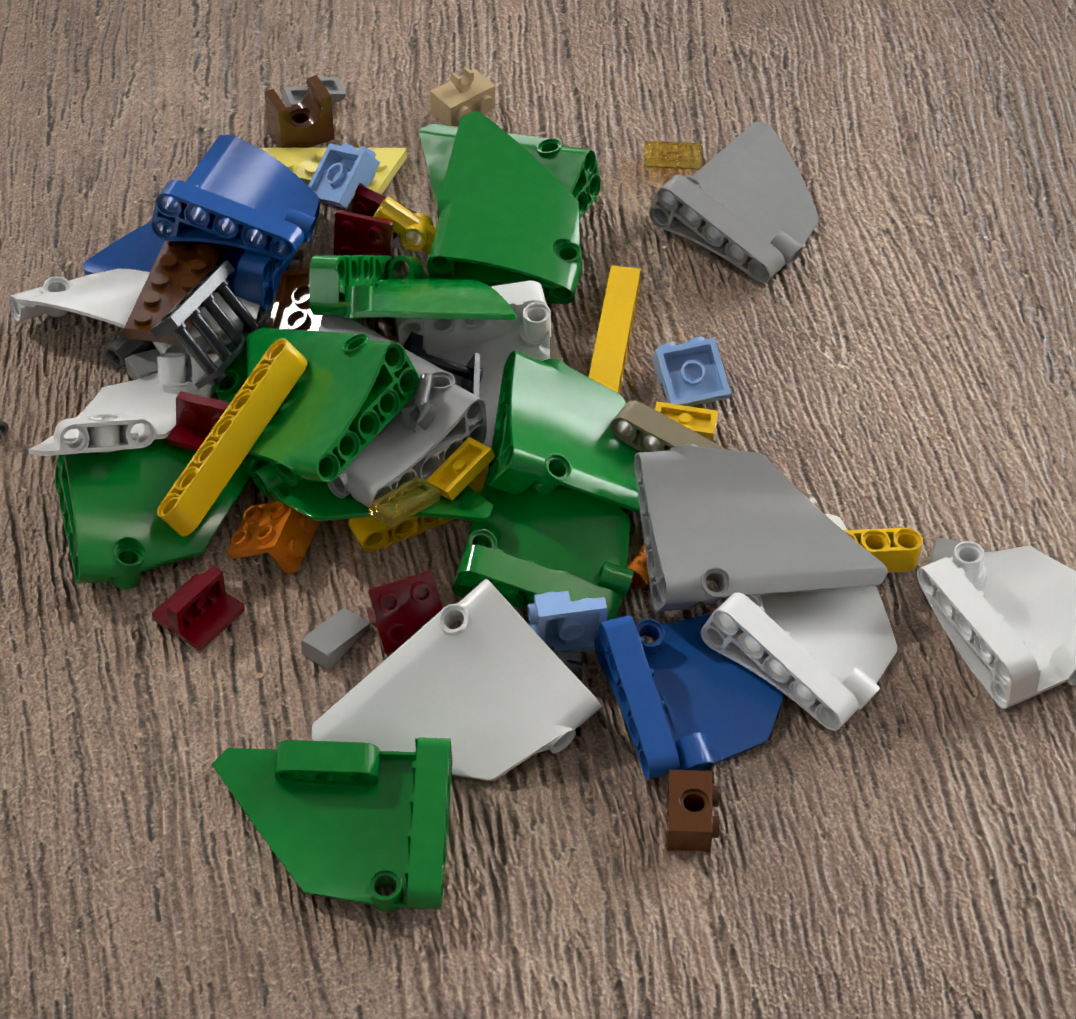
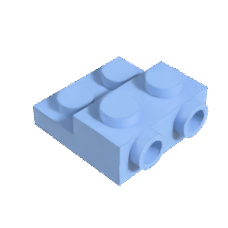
(341, 173)
(691, 372)
(566, 623)

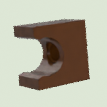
(304, 123)

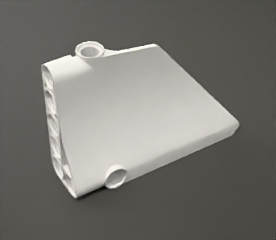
(809, 644)
(479, 684)

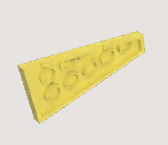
(306, 160)

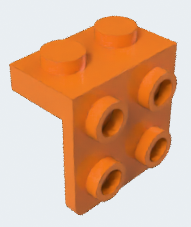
(276, 531)

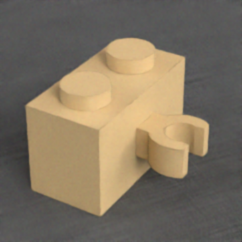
(462, 97)

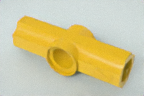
(406, 224)

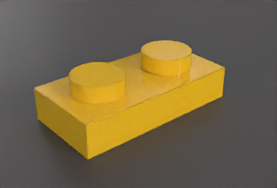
(696, 419)
(461, 468)

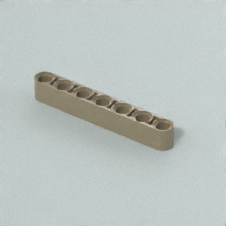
(652, 432)

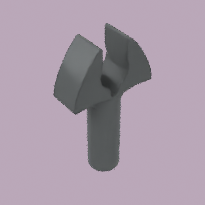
(421, 410)

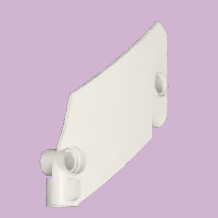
(111, 299)
(129, 412)

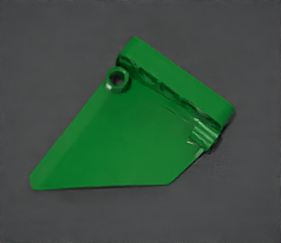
(377, 288)

